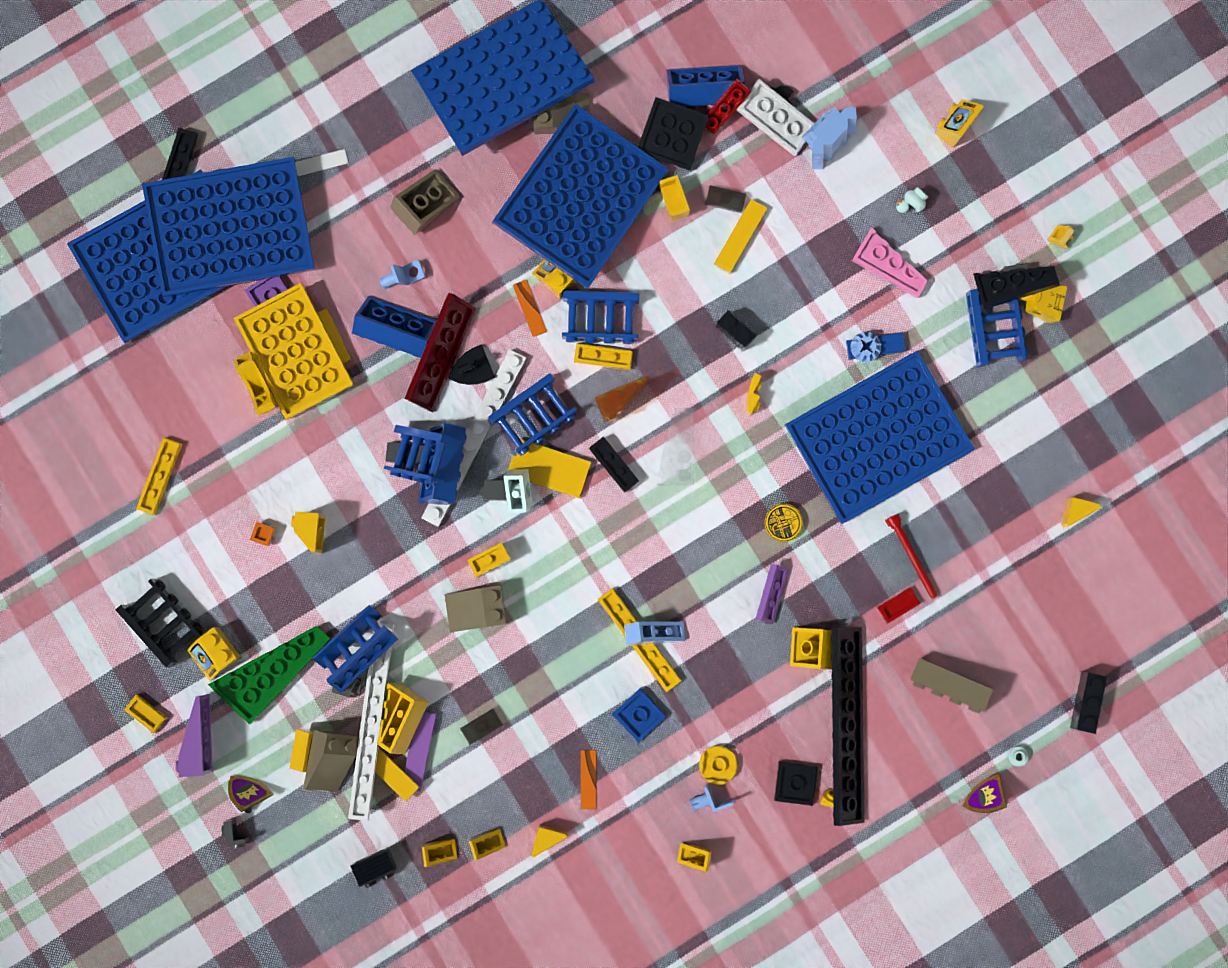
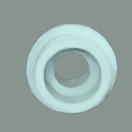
(1012, 756)

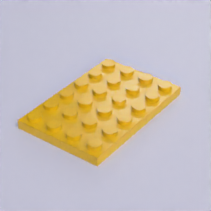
(293, 351)

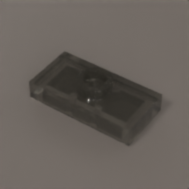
(725, 199)
(481, 726)

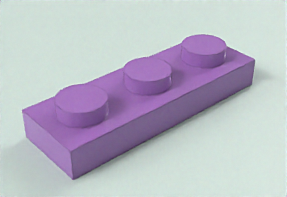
(772, 594)

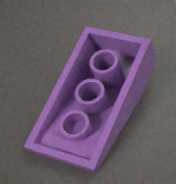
(196, 748)

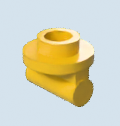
(827, 798)

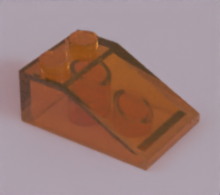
(616, 401)

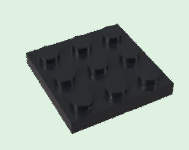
(673, 133)

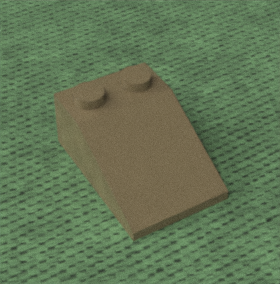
(551, 118)
(424, 201)
(475, 608)
(329, 759)

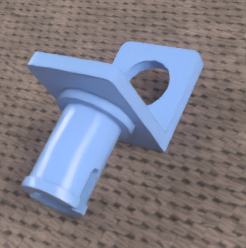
(401, 275)
(708, 799)

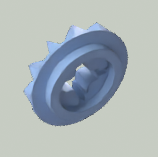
(865, 356)

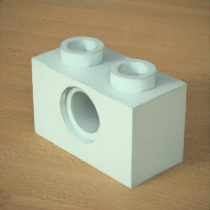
(518, 490)

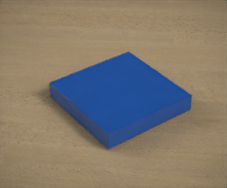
(639, 715)

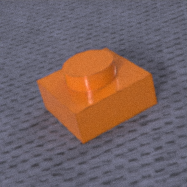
(262, 534)

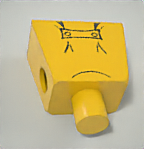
(1046, 304)

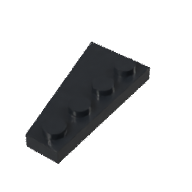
(1008, 286)

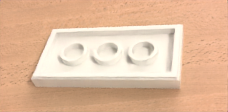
(775, 117)

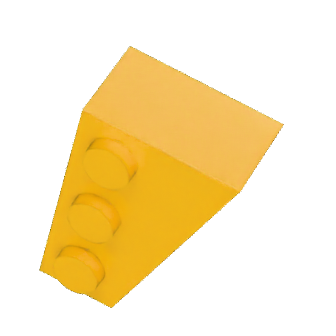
(401, 718)

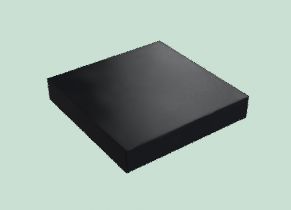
(795, 783)

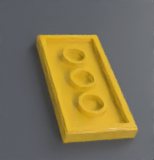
(553, 469)

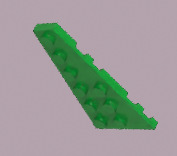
(260, 681)

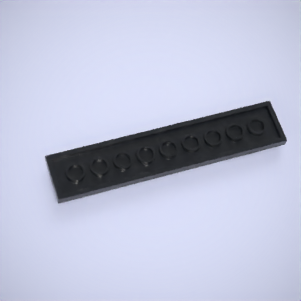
(847, 726)

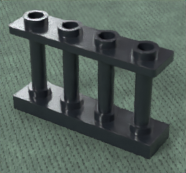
(141, 627)

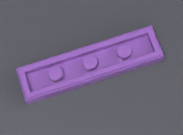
(420, 748)

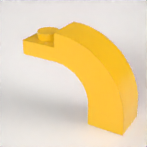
(254, 381)

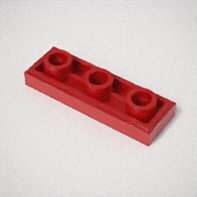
(732, 98)

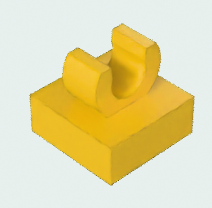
(1061, 235)

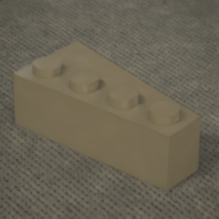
(951, 685)

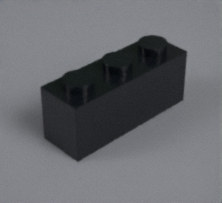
(1088, 702)

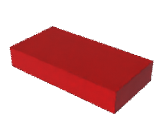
(898, 605)

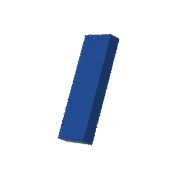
(889, 345)

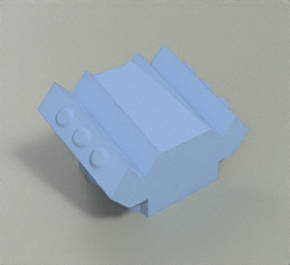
(830, 133)

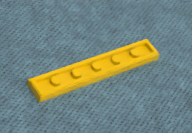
(648, 652)

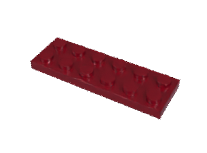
(440, 352)

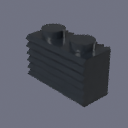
(735, 330)
(374, 867)

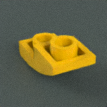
(752, 402)

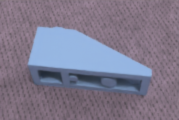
(654, 632)

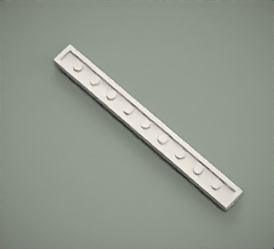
(480, 426)
(368, 737)

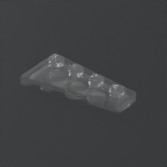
(678, 456)

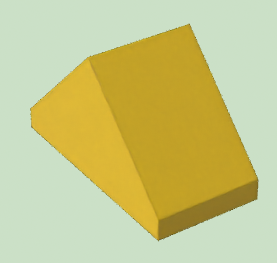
(1076, 510)
(546, 838)
(486, 843)
(439, 852)
(694, 856)

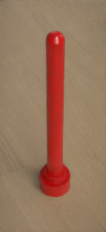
(895, 523)

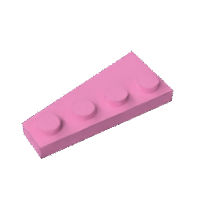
(888, 264)

